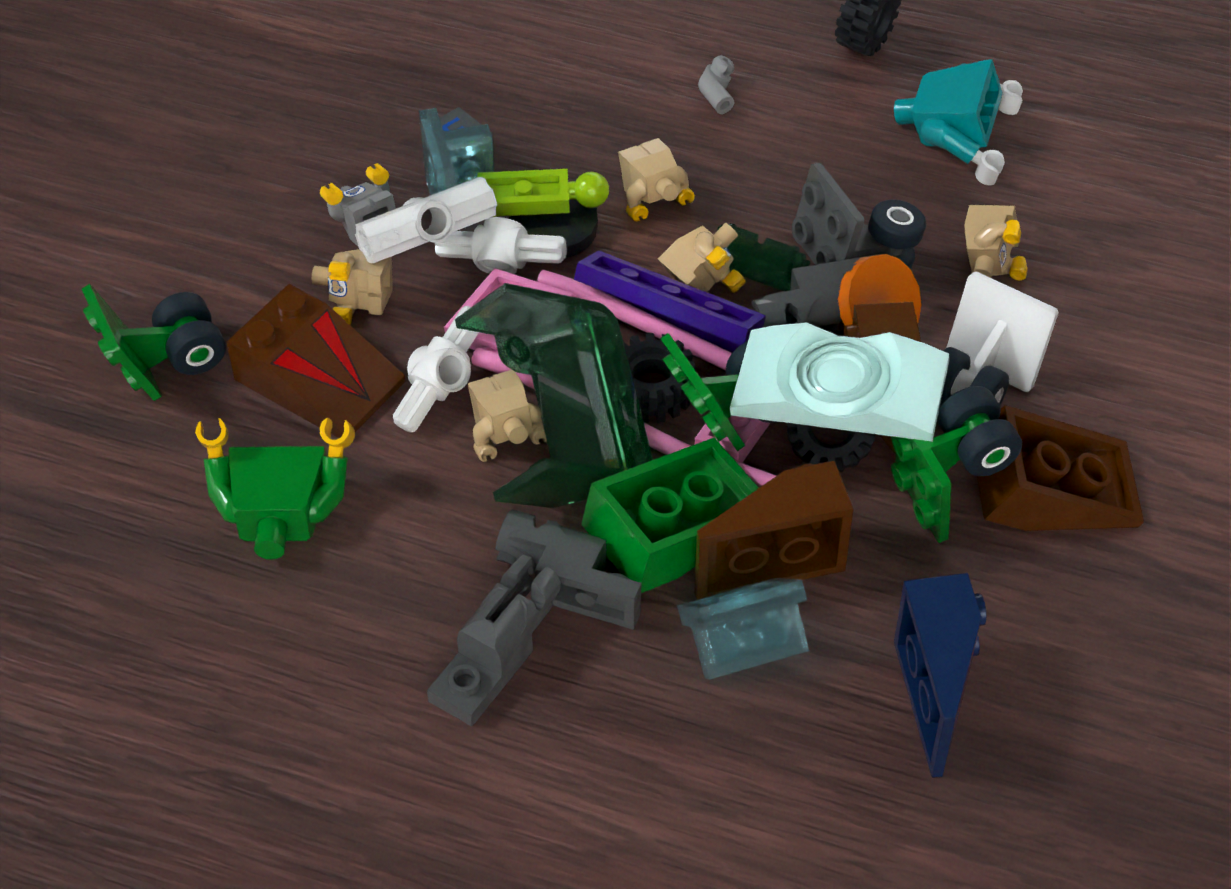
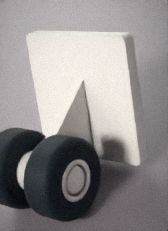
(997, 335)

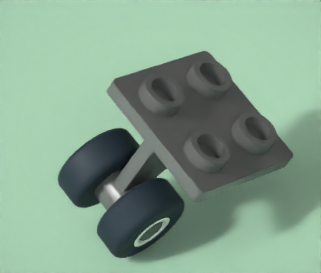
(835, 230)

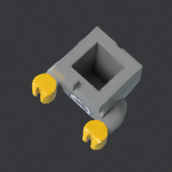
(360, 202)

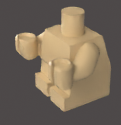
(503, 413)

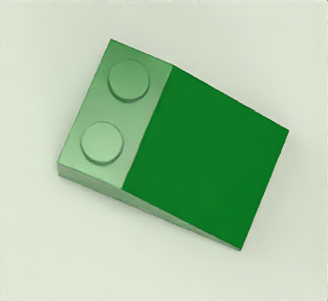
(659, 506)

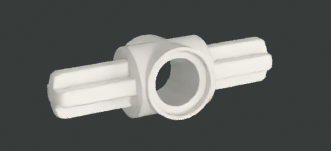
(502, 246)
(430, 382)

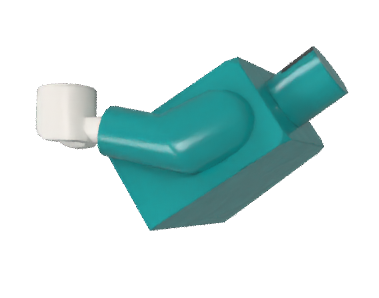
(958, 111)

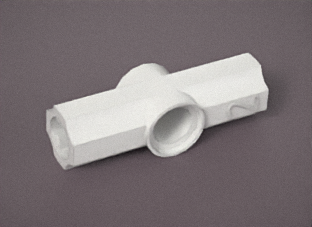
(402, 228)

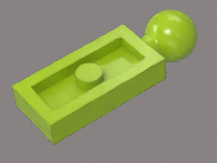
(544, 191)

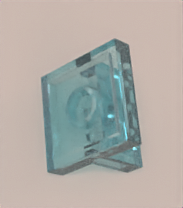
(453, 154)
(747, 626)

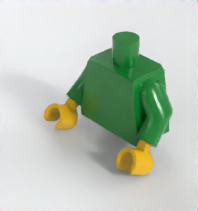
(276, 490)

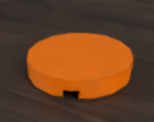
(877, 281)

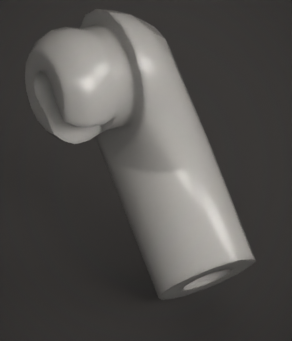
(714, 83)

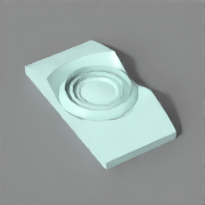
(841, 382)

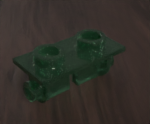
(766, 262)

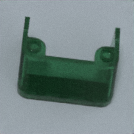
(579, 385)

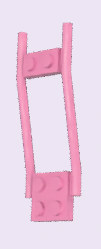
(487, 356)

